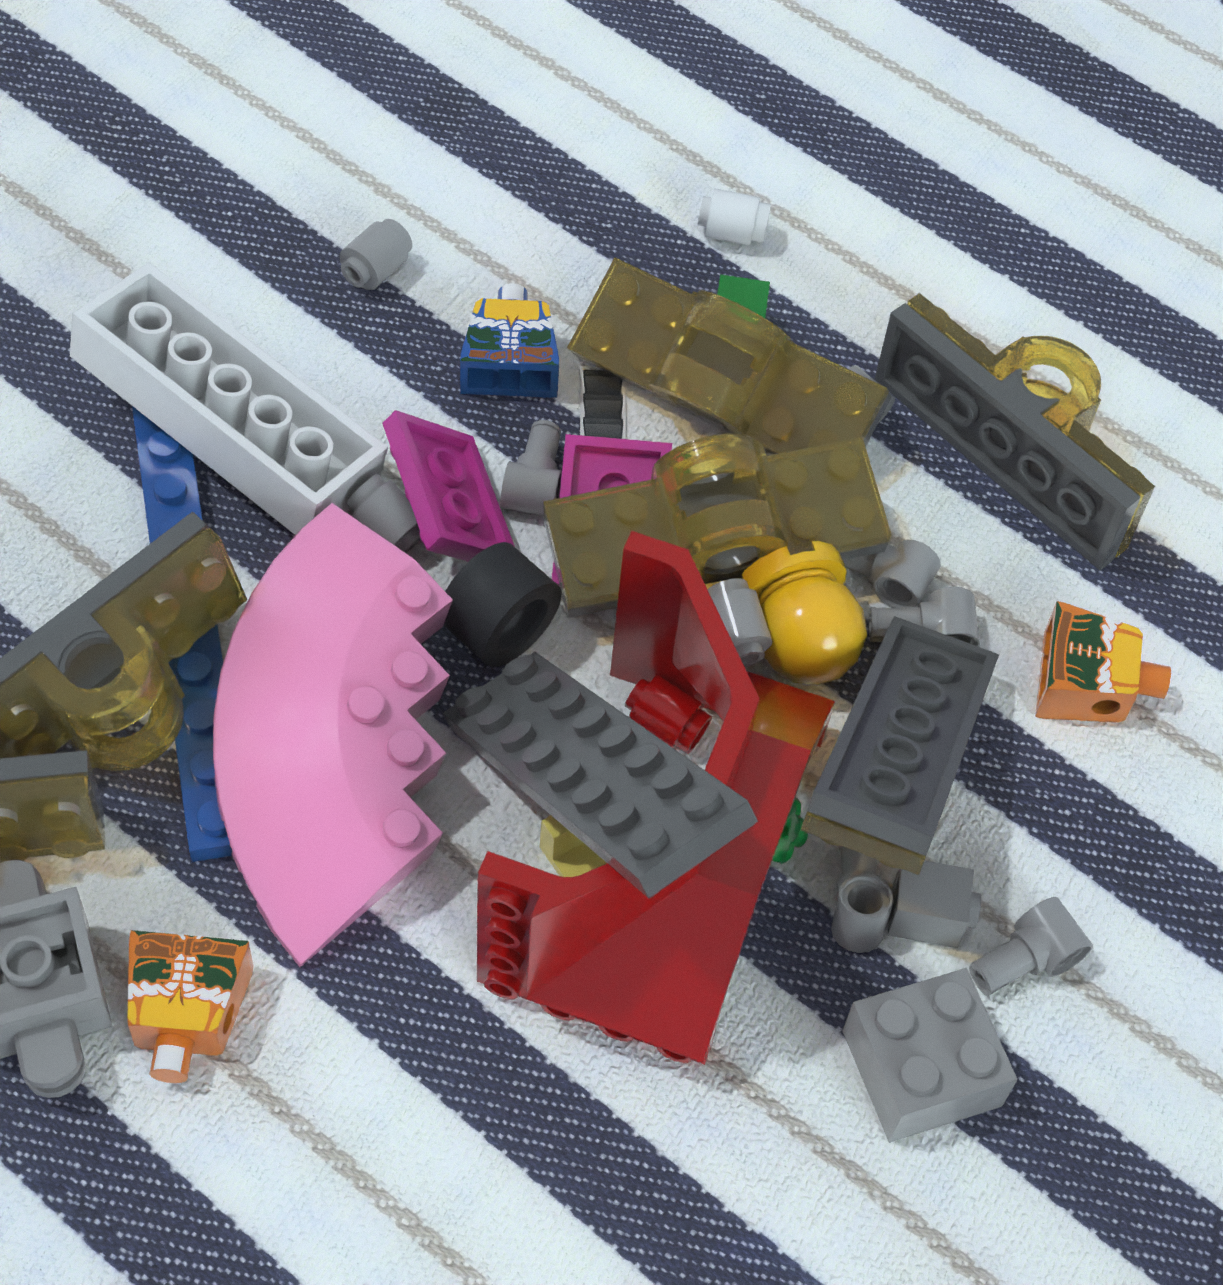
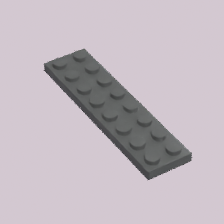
(599, 772)

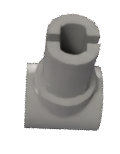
(535, 473)
(899, 573)
(945, 611)
(861, 903)
(1043, 940)

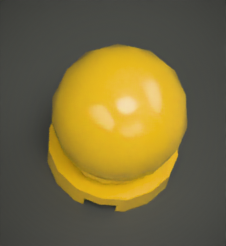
(809, 613)

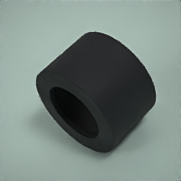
(501, 604)

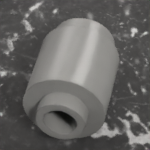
(375, 254)
(386, 512)
(742, 618)

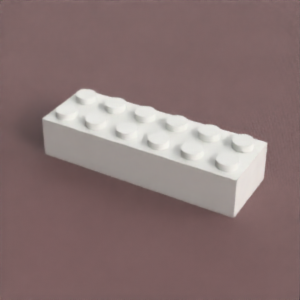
(224, 398)

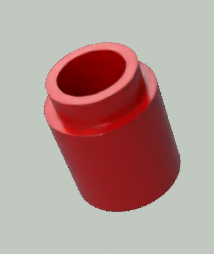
(668, 713)

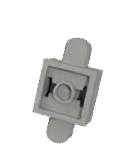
(46, 980)

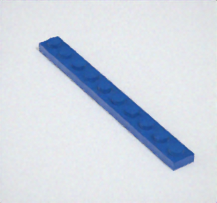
(169, 496)

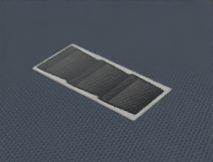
(602, 404)

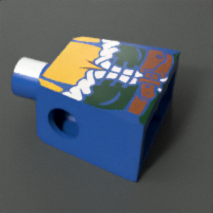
(510, 347)

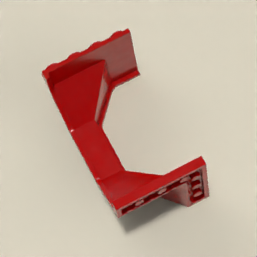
(595, 940)

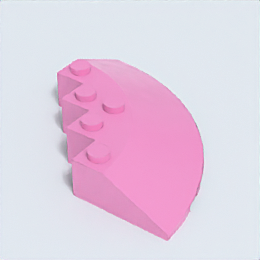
(324, 731)

